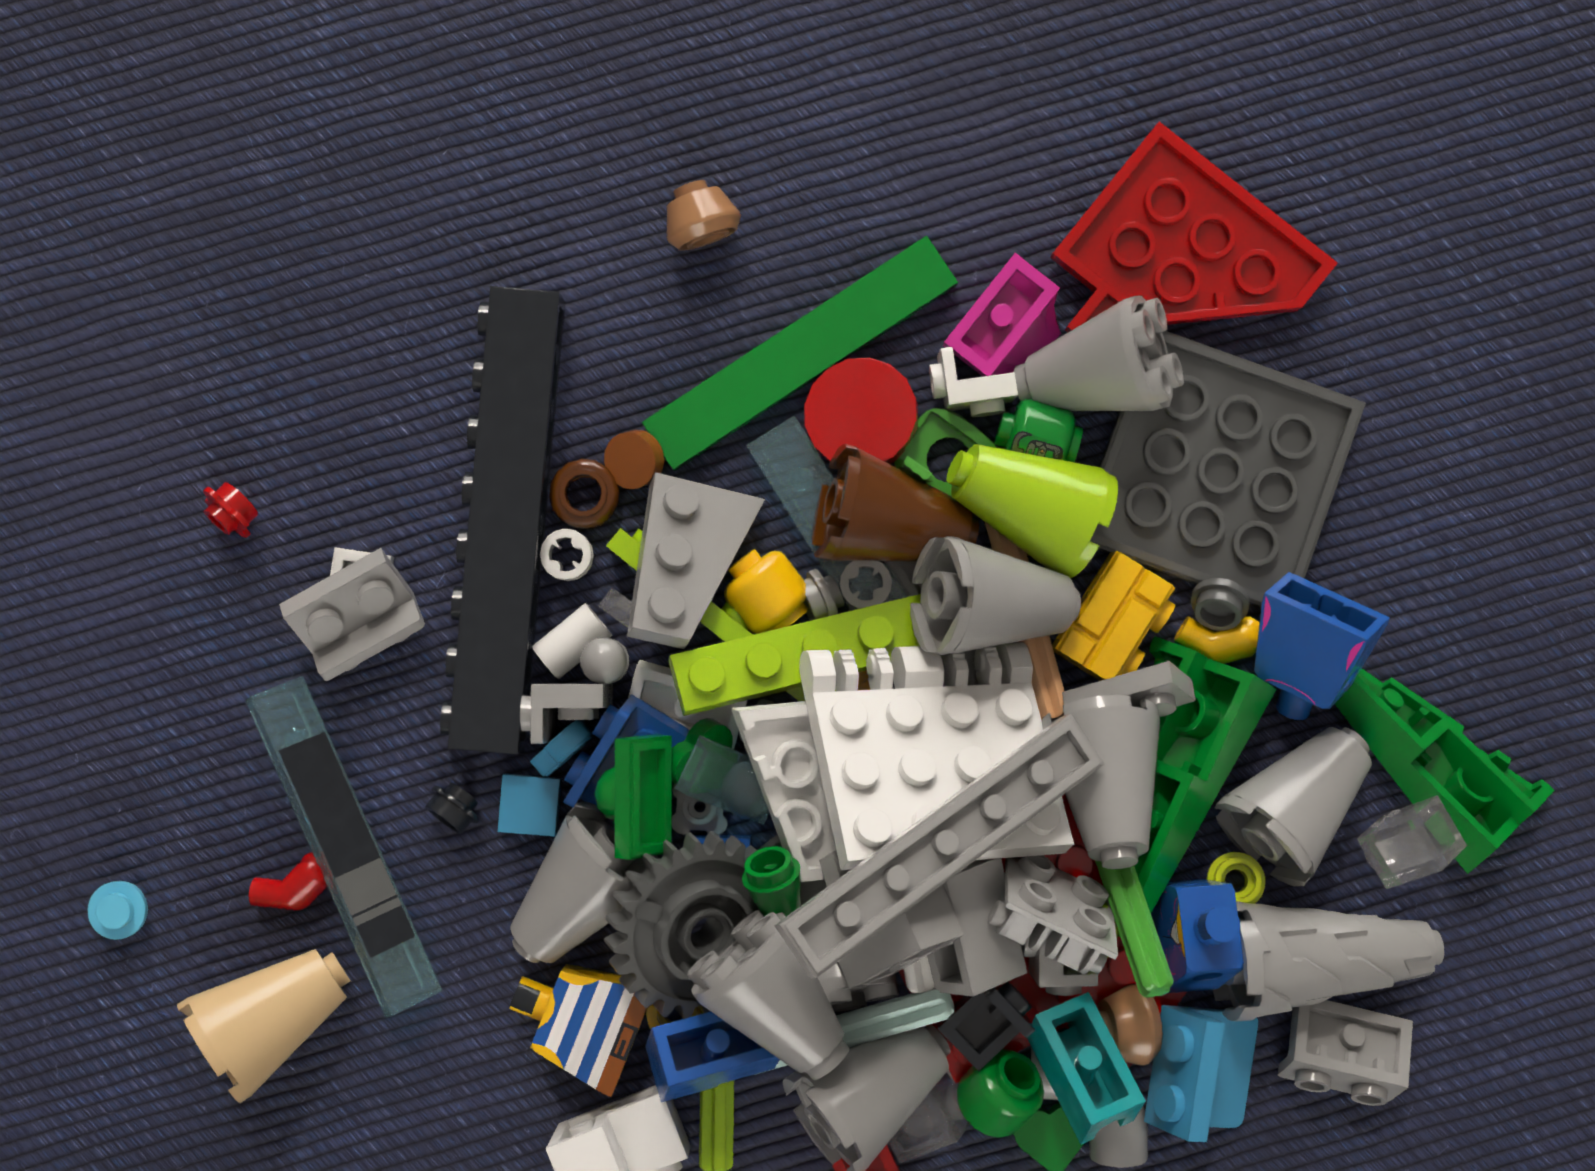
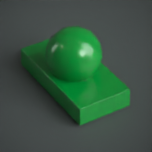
(638, 795)

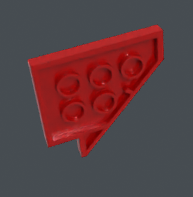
(1191, 239)

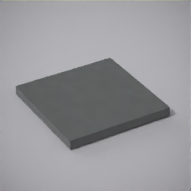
(1228, 472)

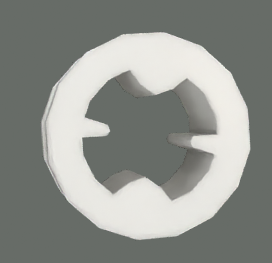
(555, 567)

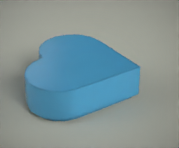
(562, 747)

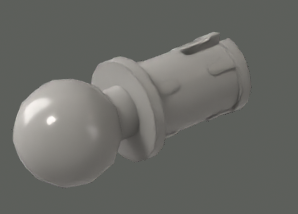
(604, 660)

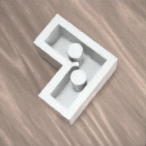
(622, 1136)

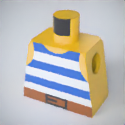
(583, 1024)

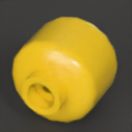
(766, 591)

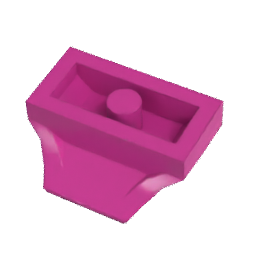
(1007, 320)

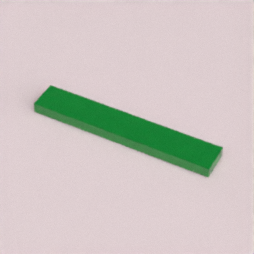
(800, 353)

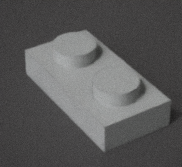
(1159, 683)

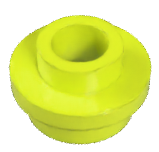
(1250, 869)

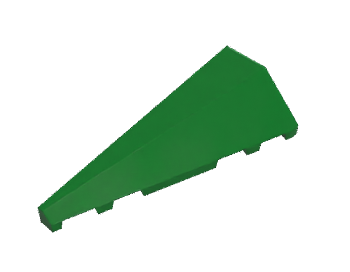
(1195, 755)
(1433, 757)

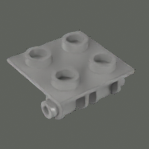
(1049, 899)

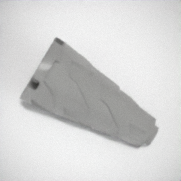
(1317, 954)

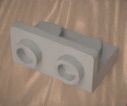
(354, 614)
(572, 701)
(1348, 1052)

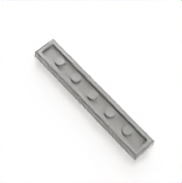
(938, 846)

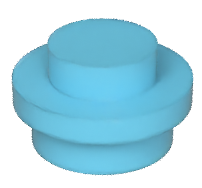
(117, 910)

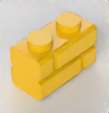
(1115, 618)

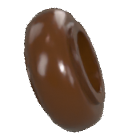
(584, 469)

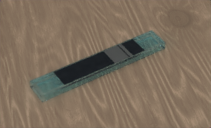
(343, 846)

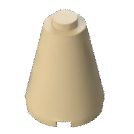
(263, 1017)

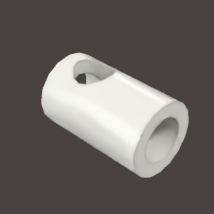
(563, 645)

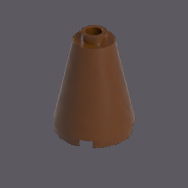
(882, 512)

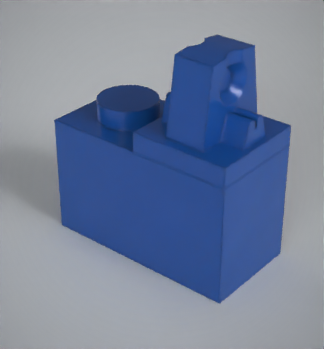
(701, 1055)

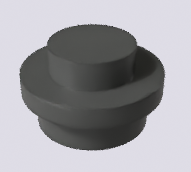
(1219, 603)

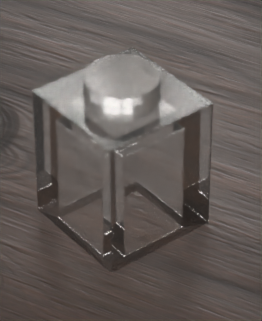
(1411, 842)

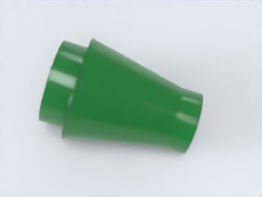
(773, 880)

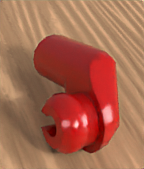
(294, 891)

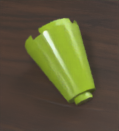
(1036, 502)

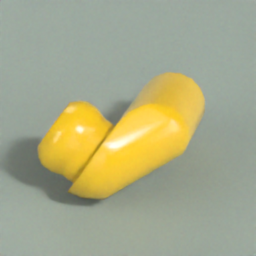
(1221, 645)

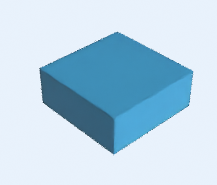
(529, 805)

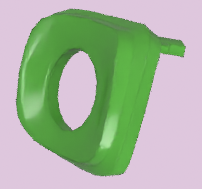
(934, 426)

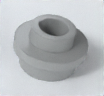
(822, 595)

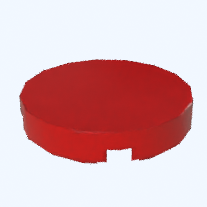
(861, 406)

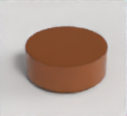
(634, 458)

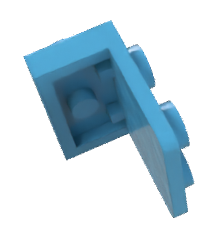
(1200, 1072)

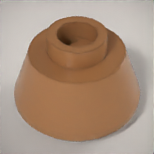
(700, 216)
(1133, 1024)

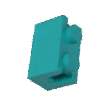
(1085, 1067)

